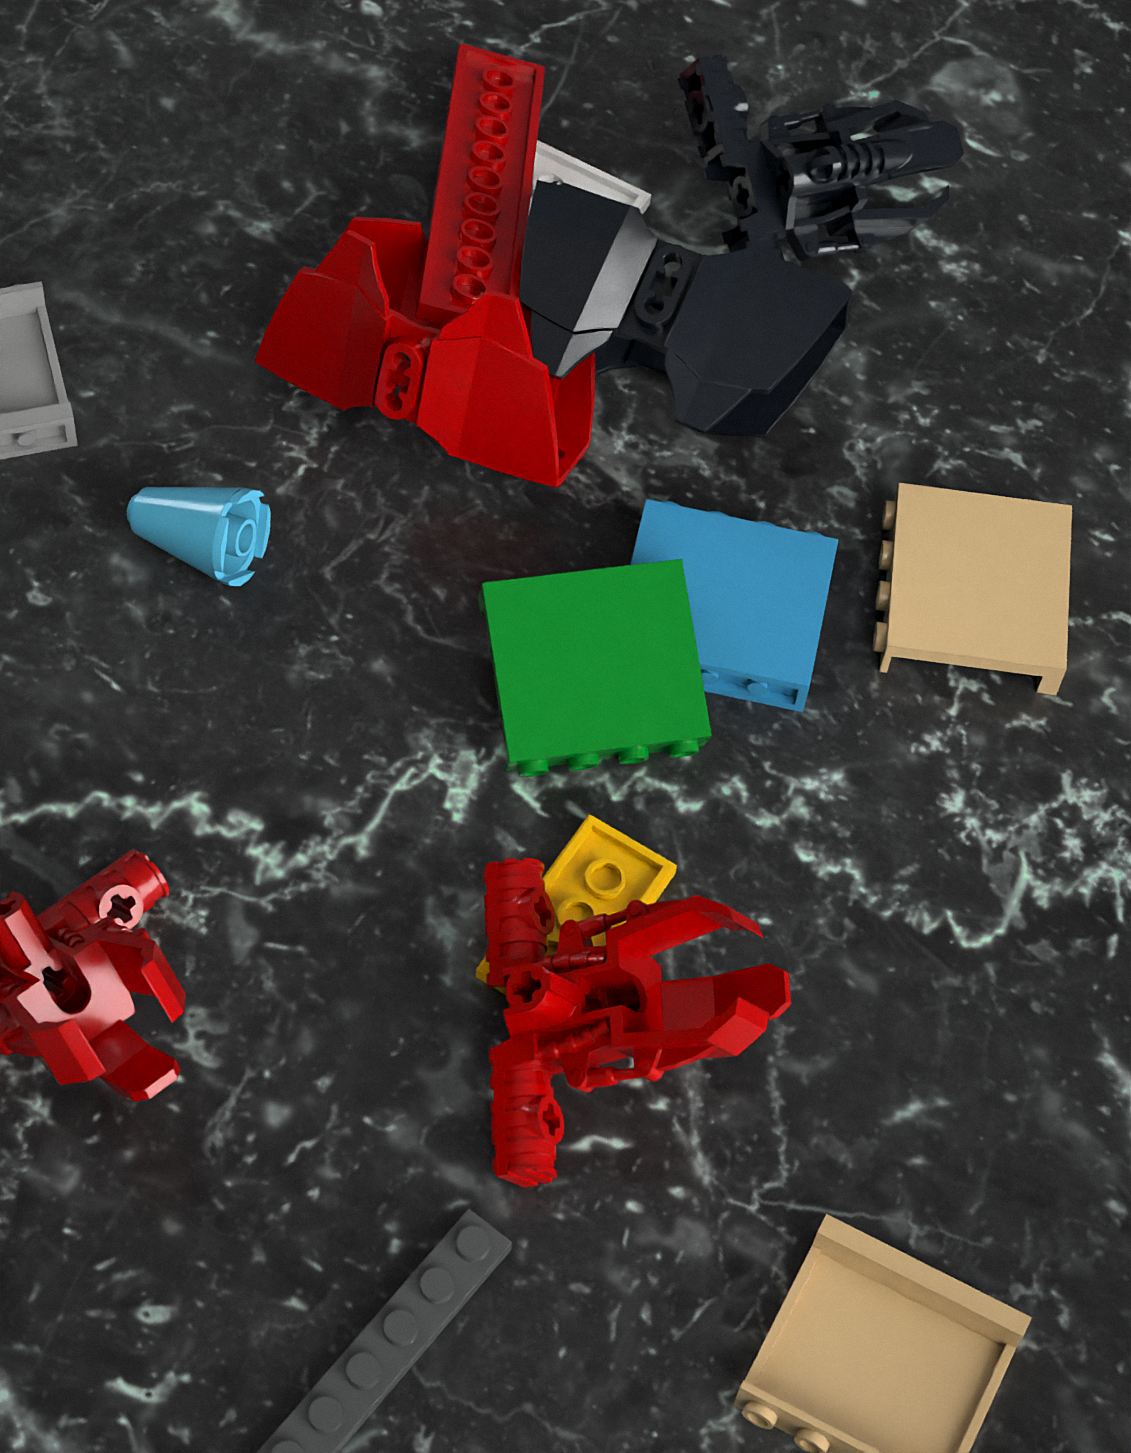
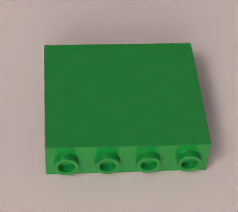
(595, 666)

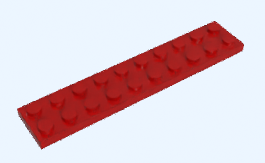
(481, 183)

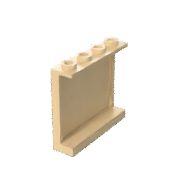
(975, 582)
(879, 1352)

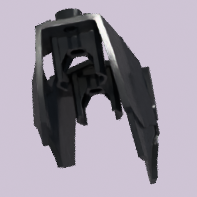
(726, 328)

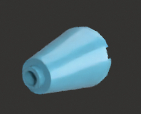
(205, 527)

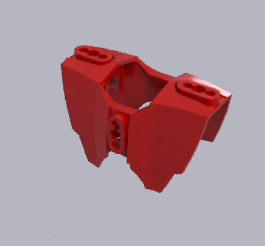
(466, 382)

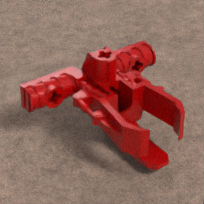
(72, 978)
(602, 1005)

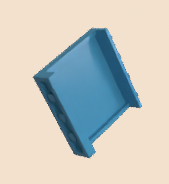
(751, 597)

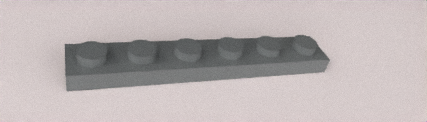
(393, 1340)

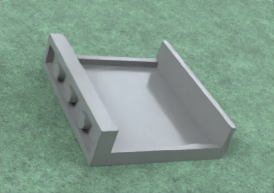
(32, 390)

